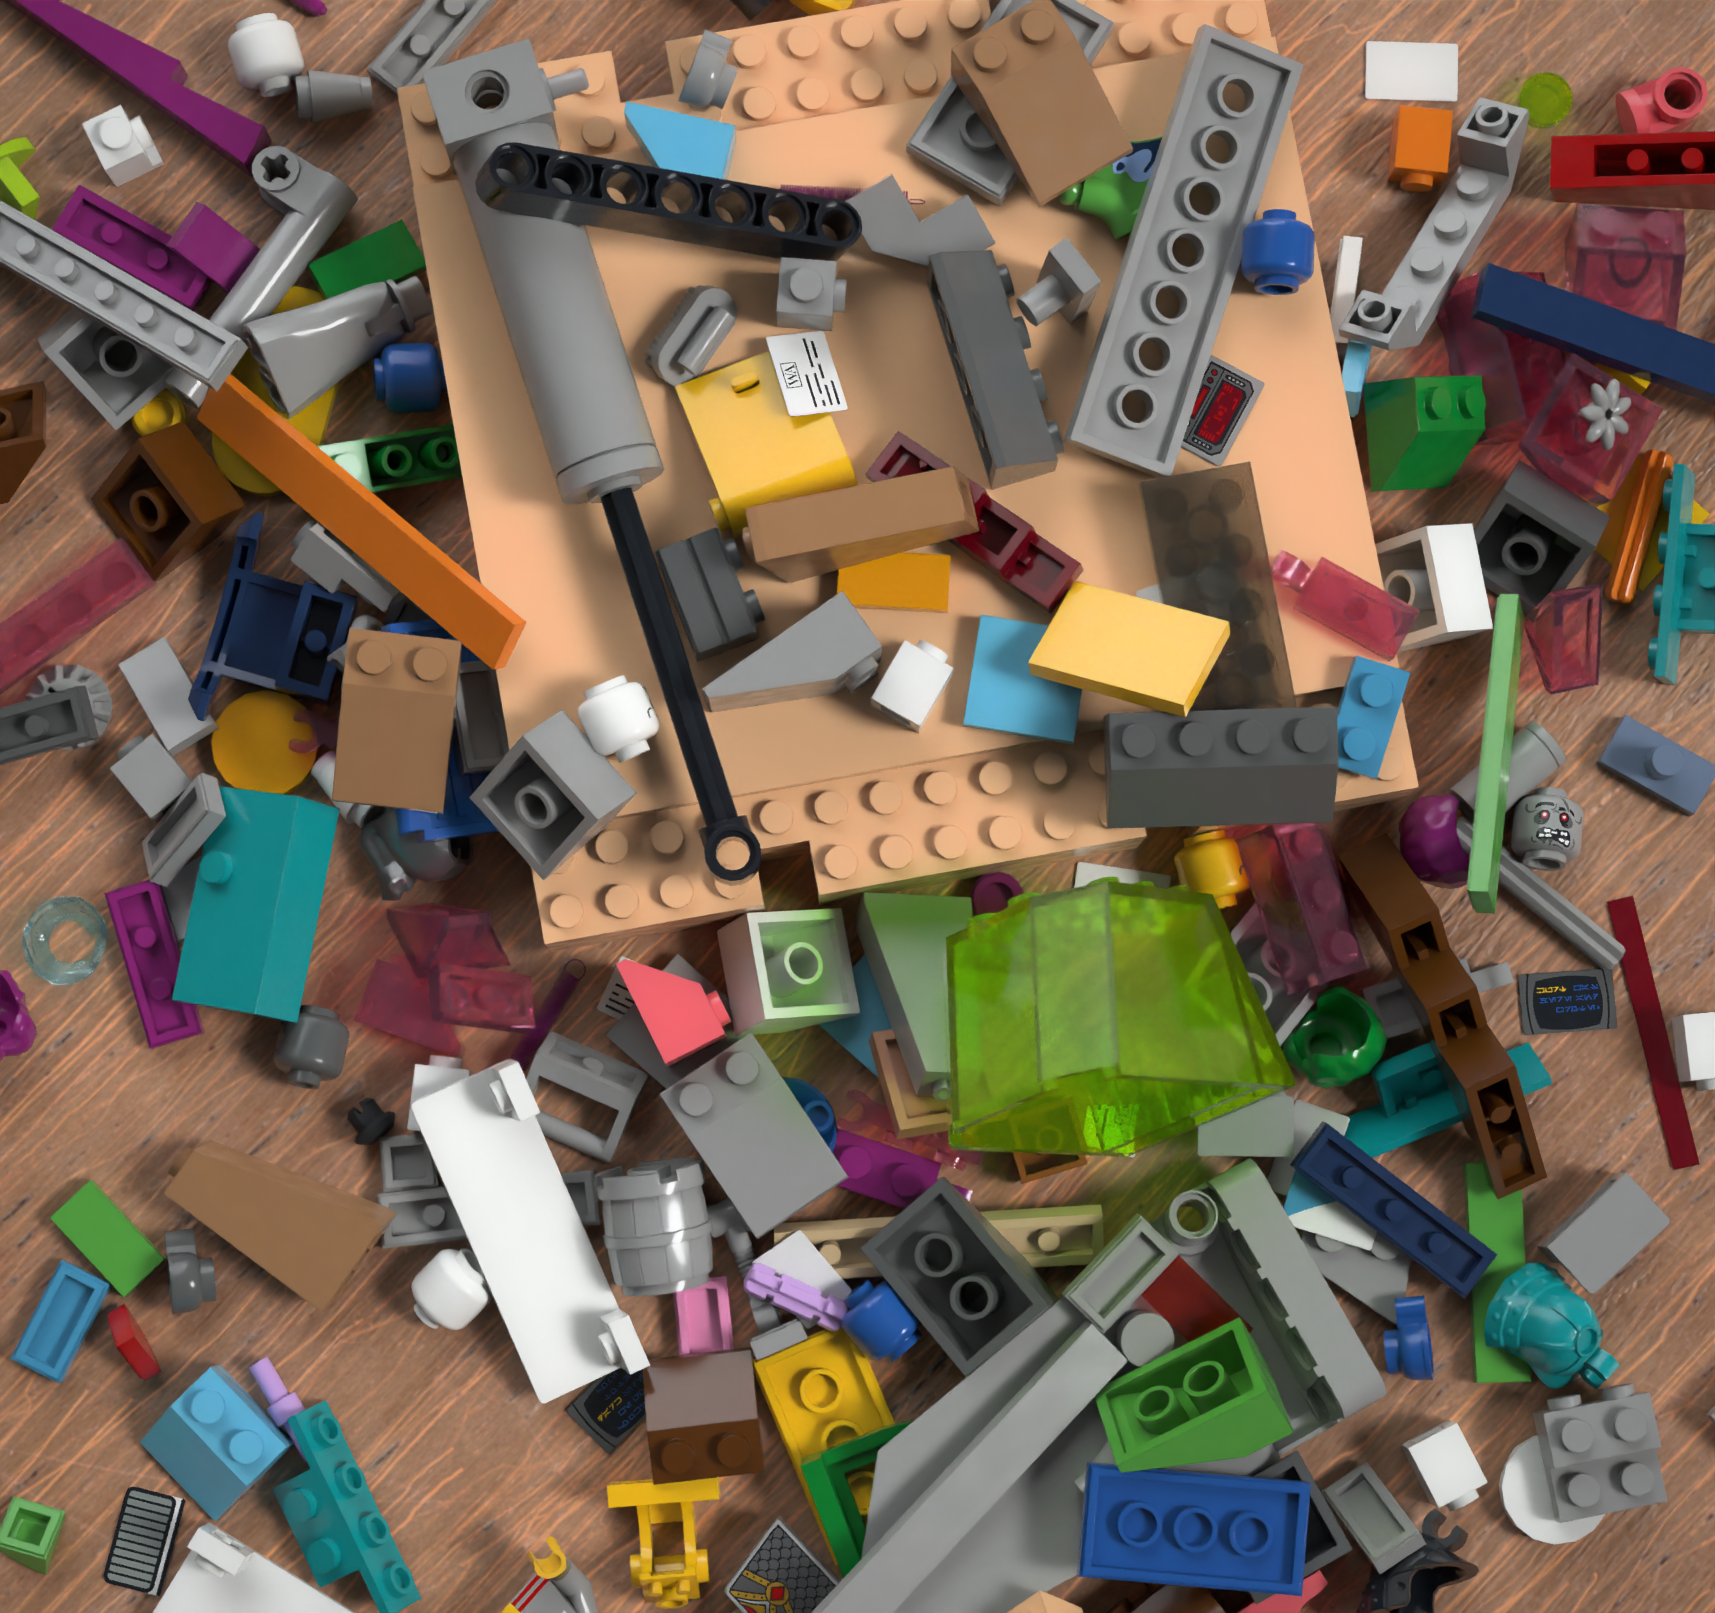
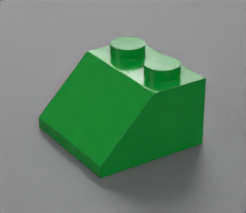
(1421, 429)

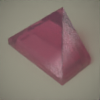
(1567, 638)

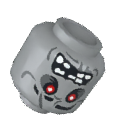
(1547, 829)

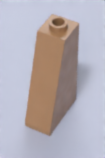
(279, 1219)

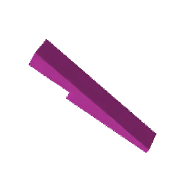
(151, 77)

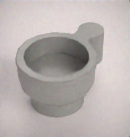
(709, 74)

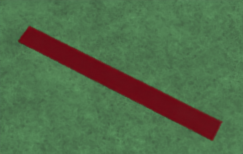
(1653, 1034)

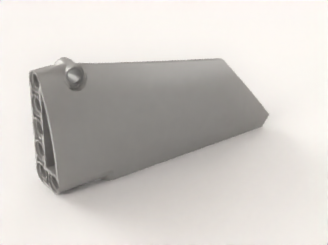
(1034, 1529)

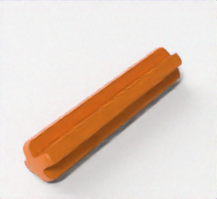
(1638, 527)

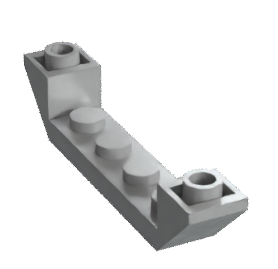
(1412, 299)

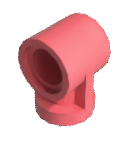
(1645, 107)

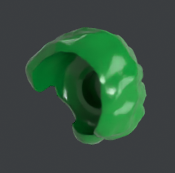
(1336, 1040)

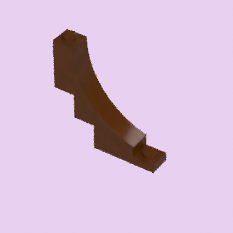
(1449, 1011)

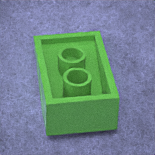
(1194, 1404)

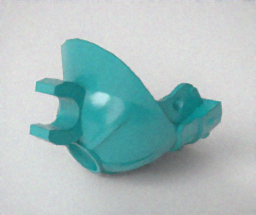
(1548, 1328)

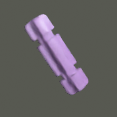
(795, 1296)

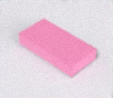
(704, 1318)

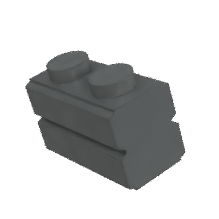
(709, 593)

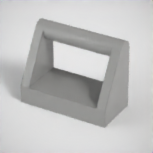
(592, 1076)

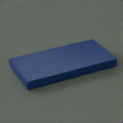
(1194, 1529)

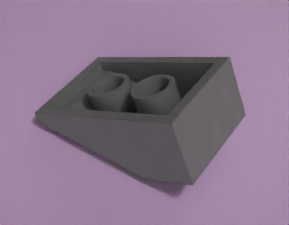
(959, 1275)

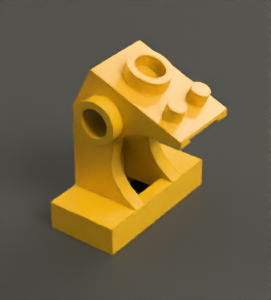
(666, 1578)

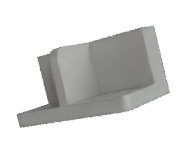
(1605, 1232)

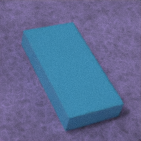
(61, 1321)

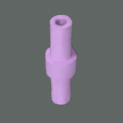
(282, 1402)

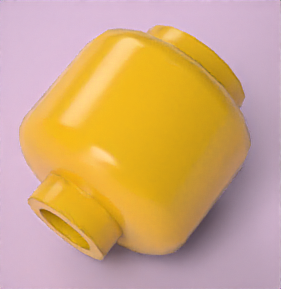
(1212, 866)

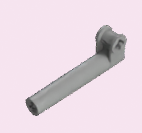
(313, 209)

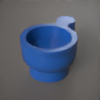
(1410, 1346)

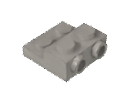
(334, 564)
(1600, 1453)

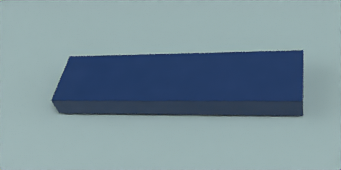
(1393, 1209)

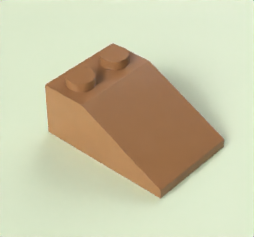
(1040, 100)
(396, 720)

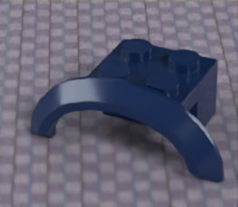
(272, 631)

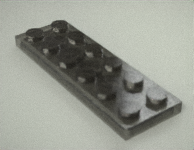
(1217, 564)

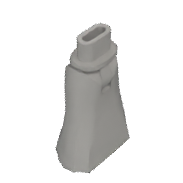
(323, 342)

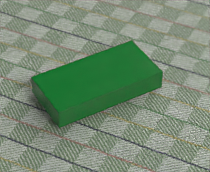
(370, 260)

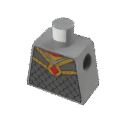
(780, 1575)

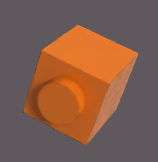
(1419, 147)

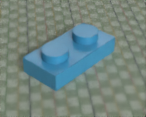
(1368, 714)

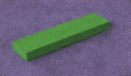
(1501, 1228)

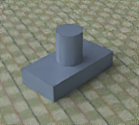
(1657, 765)

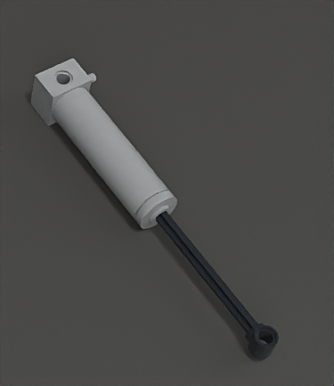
(579, 378)

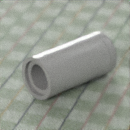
(1533, 759)

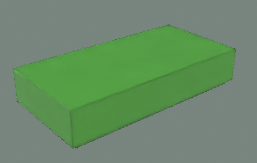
(108, 1238)

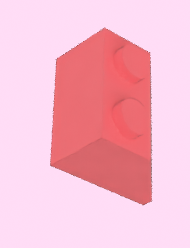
(675, 1011)

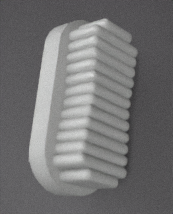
(692, 334)

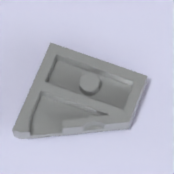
(1367, 1275)

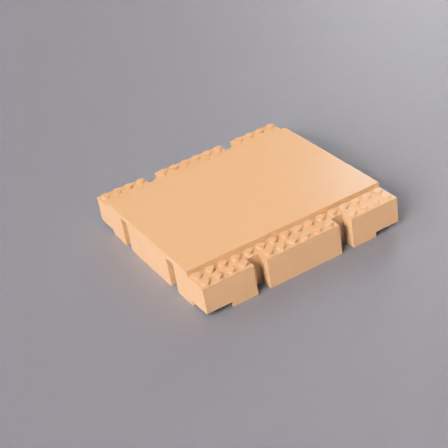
(830, 773)

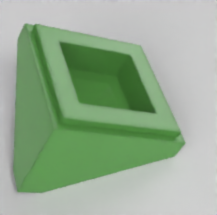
(31, 1533)

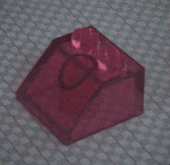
(1628, 259)
(1558, 433)

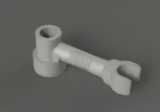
(730, 1222)

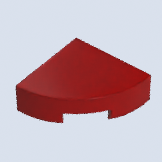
(132, 1343)

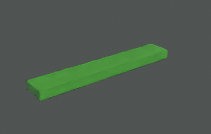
(1495, 754)

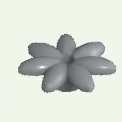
(1604, 414)

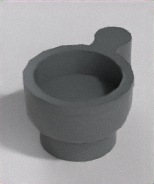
(189, 1278)

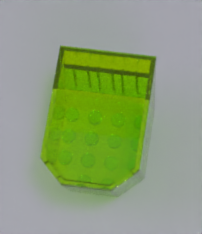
(1100, 1022)

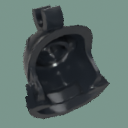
(1416, 1579)

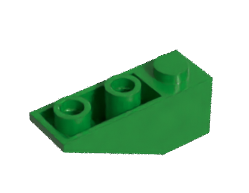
(399, 458)

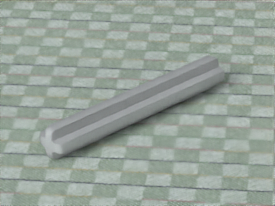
(1550, 905)

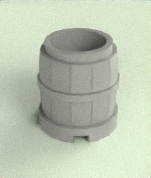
(657, 1226)

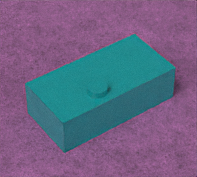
(257, 905)

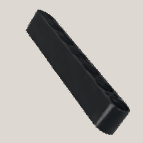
(646, 213)

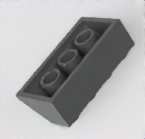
(992, 366)
(1221, 767)

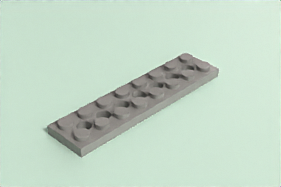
(1149, 262)

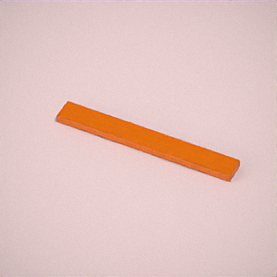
(363, 522)

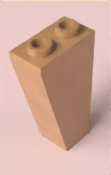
(859, 523)

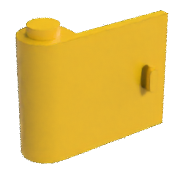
(755, 445)

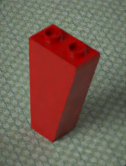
(1635, 169)

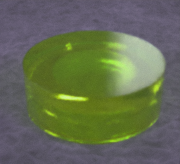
(1546, 98)

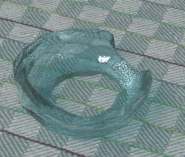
(38, 932)

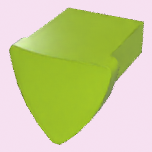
(14, 187)

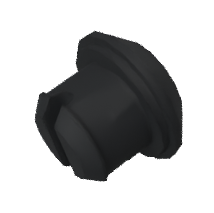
(371, 1123)

